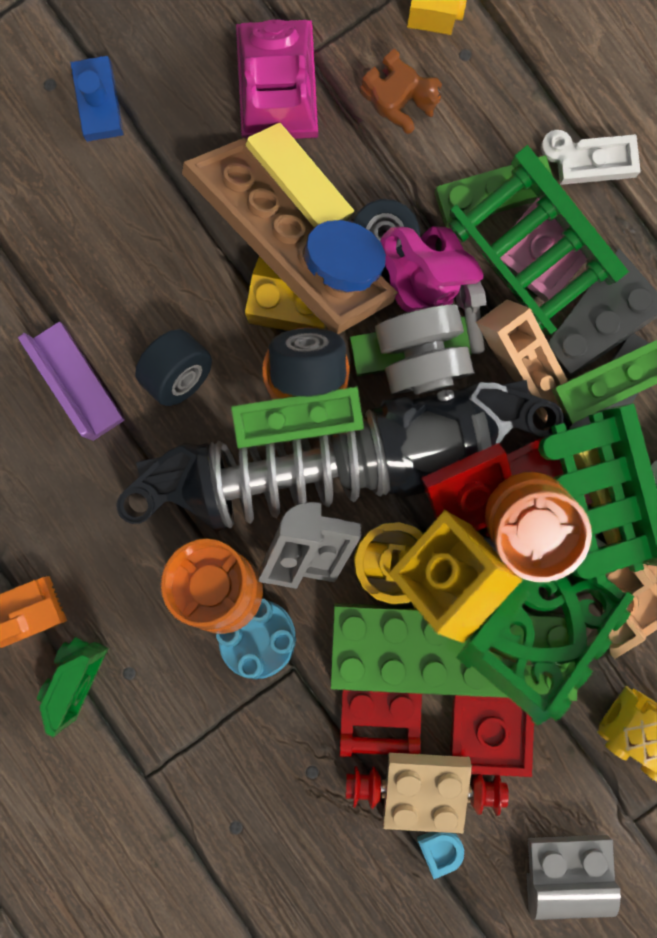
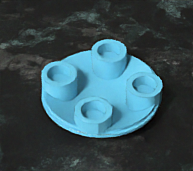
(261, 645)

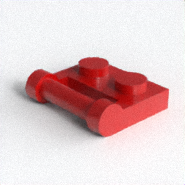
(380, 710)

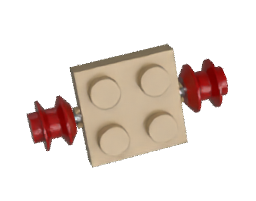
(427, 792)

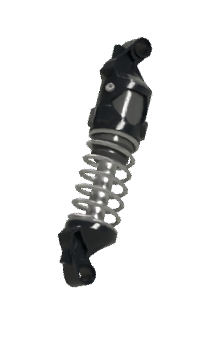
(390, 455)

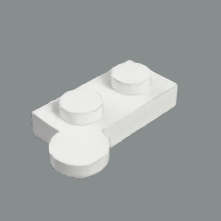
(592, 158)

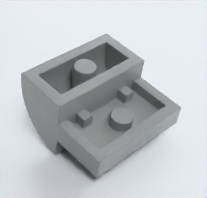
(308, 547)
(572, 878)

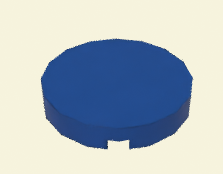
(344, 255)

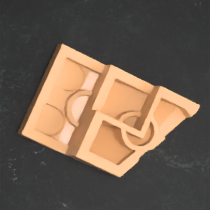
(642, 607)

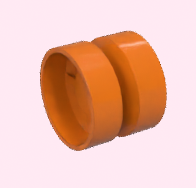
(537, 527)
(211, 587)

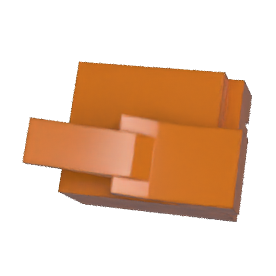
(29, 611)

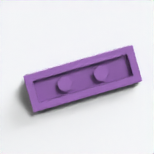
(73, 381)

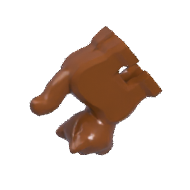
(399, 87)

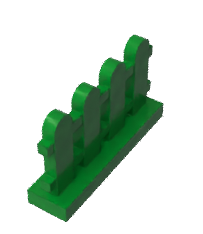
(630, 483)

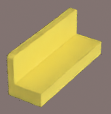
(298, 176)

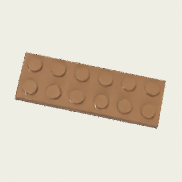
(277, 232)

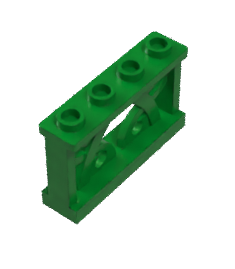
(496, 637)

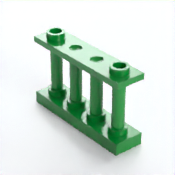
(553, 203)

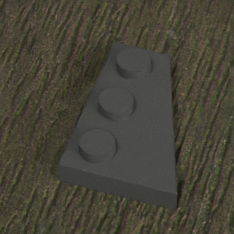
(604, 319)

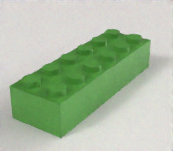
(401, 653)

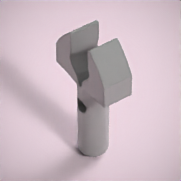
(470, 299)

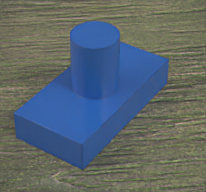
(97, 98)

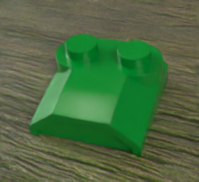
(70, 684)

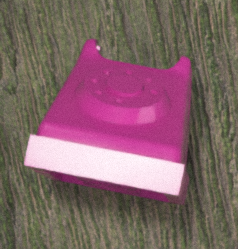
(277, 77)

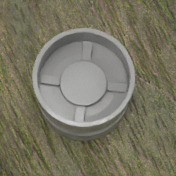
(421, 339)

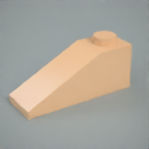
(523, 349)

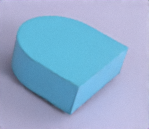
(442, 852)

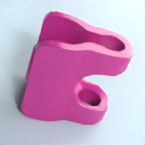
(424, 274)

